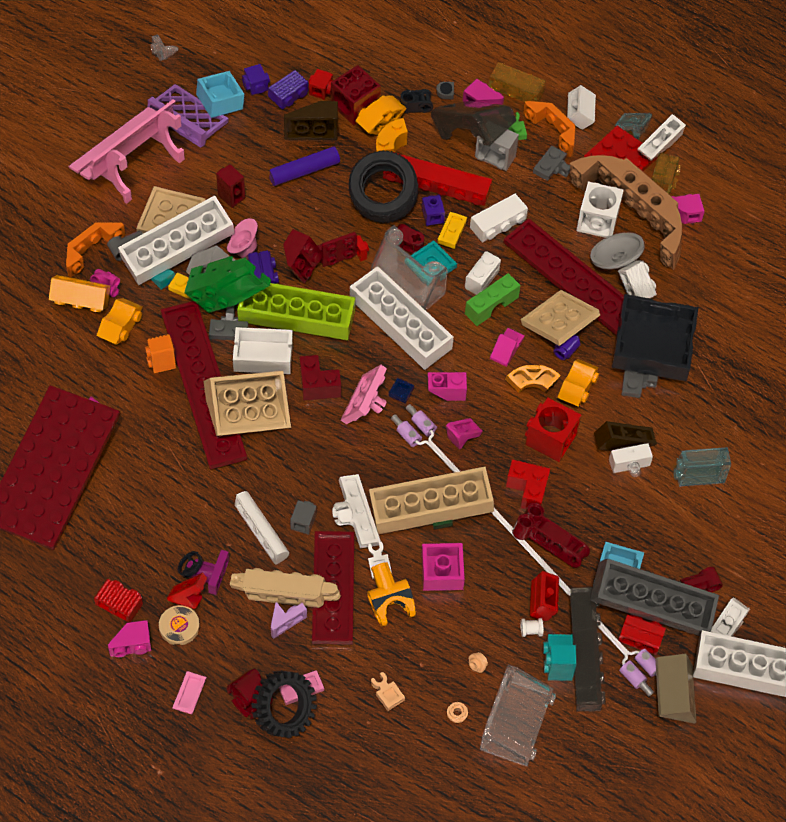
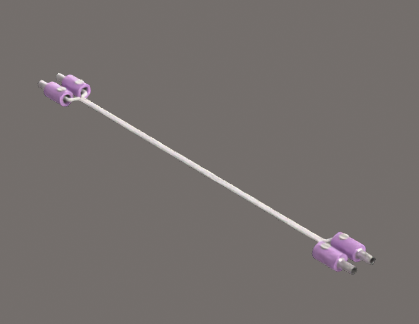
(628, 669)

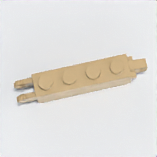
(285, 587)

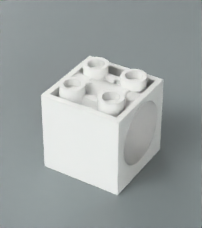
(592, 217)

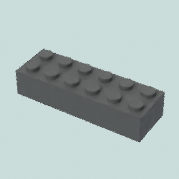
(654, 597)

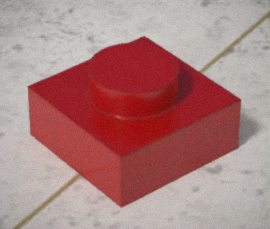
(362, 249)

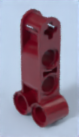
(549, 535)

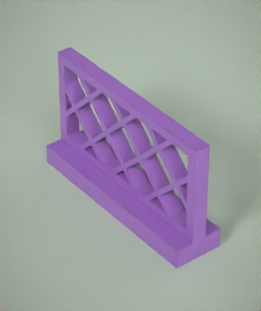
(189, 129)

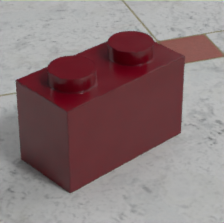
(230, 185)

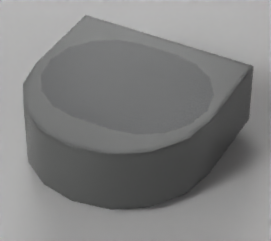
(445, 90)

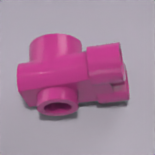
(108, 279)

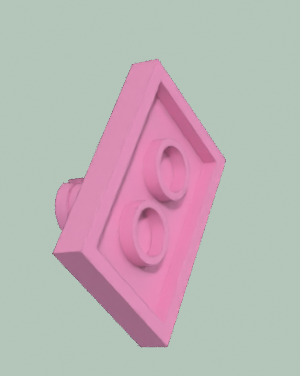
(366, 395)

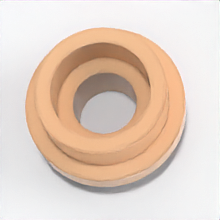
(478, 662)
(457, 706)

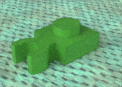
(519, 128)

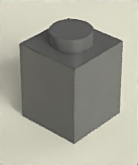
(303, 517)

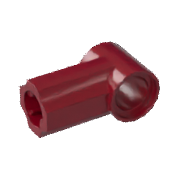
(706, 580)

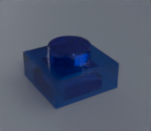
(401, 390)

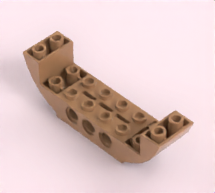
(638, 193)

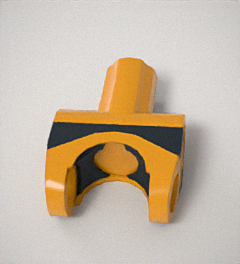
(389, 593)

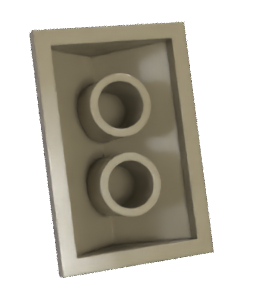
(675, 688)

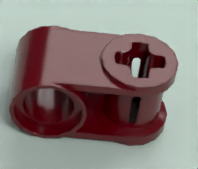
(411, 238)

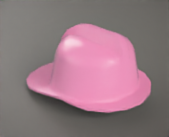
(244, 239)

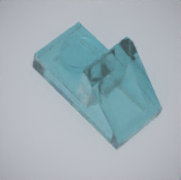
(635, 122)

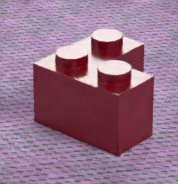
(318, 383)

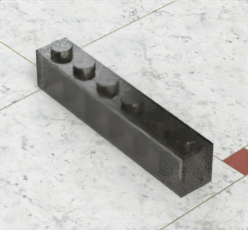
(588, 658)

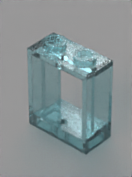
(702, 466)

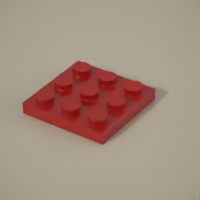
(621, 145)

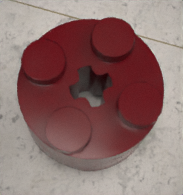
(243, 691)

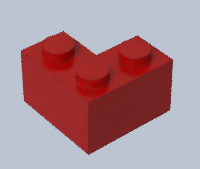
(530, 479)

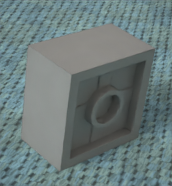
(500, 152)

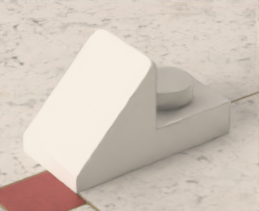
(730, 618)

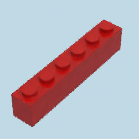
(447, 181)

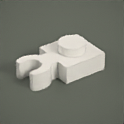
(377, 557)

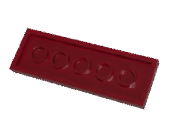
(335, 562)

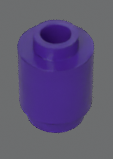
(567, 348)

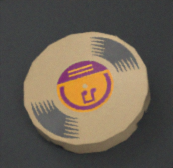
(179, 625)

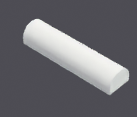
(261, 527)

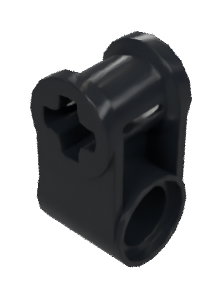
(415, 101)

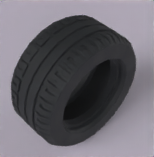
(379, 162)

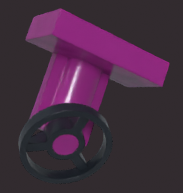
(213, 572)

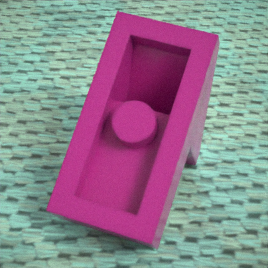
(506, 346)
(461, 431)

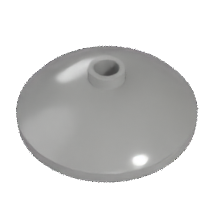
(617, 250)

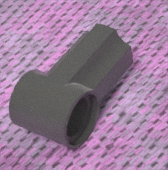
(117, 241)

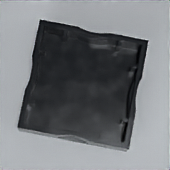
(655, 337)

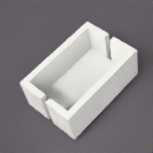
(262, 350)

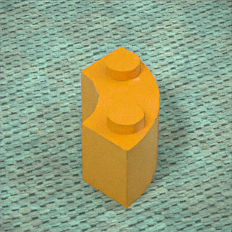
(380, 114)
(392, 136)
(119, 321)
(532, 376)
(578, 382)

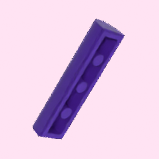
(304, 166)

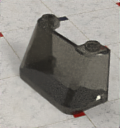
(481, 118)

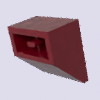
(301, 254)

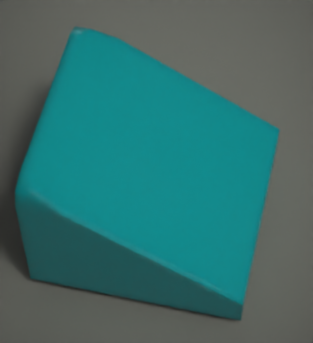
(164, 278)

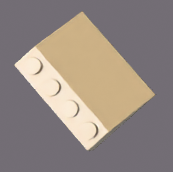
(247, 403)

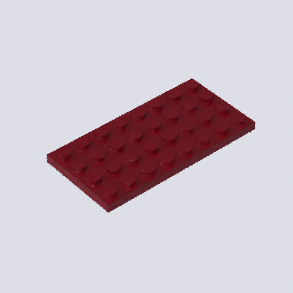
(53, 465)

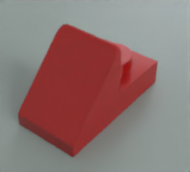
(188, 592)

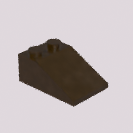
(312, 122)

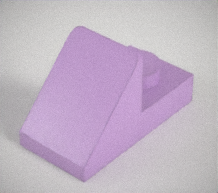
(283, 621)

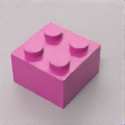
(442, 566)

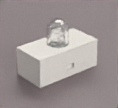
(631, 459)

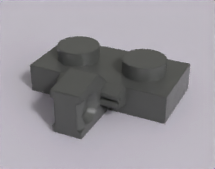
(552, 163)
(225, 328)
(634, 382)

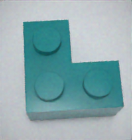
(559, 657)

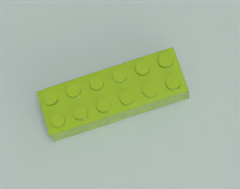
(300, 311)

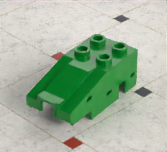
(223, 288)

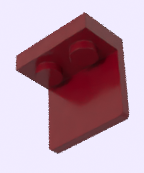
(338, 249)

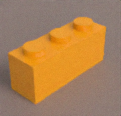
(79, 293)

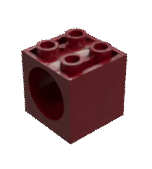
(354, 92)

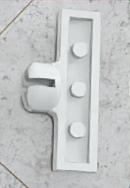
(356, 511)

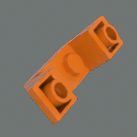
(539, 110)
(90, 236)

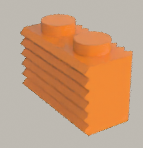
(160, 354)

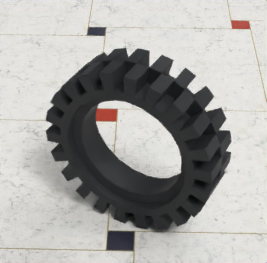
(264, 697)

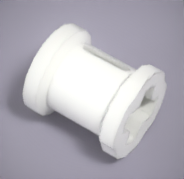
(531, 627)

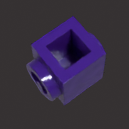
(255, 79)
(433, 210)

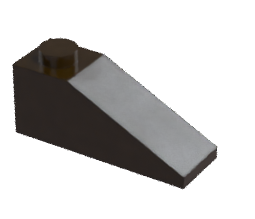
(620, 435)

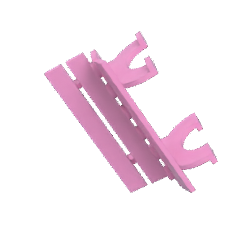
(112, 151)

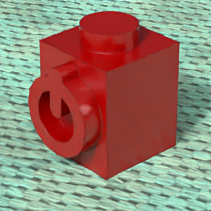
(320, 84)

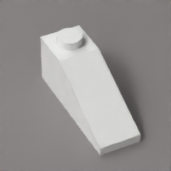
(662, 138)

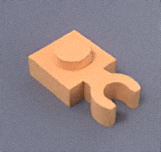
(388, 693)

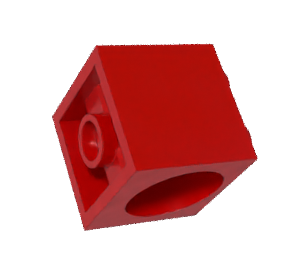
(552, 443)

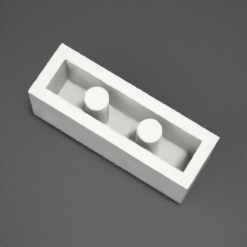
(499, 218)

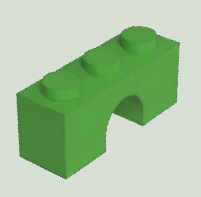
(481, 305)

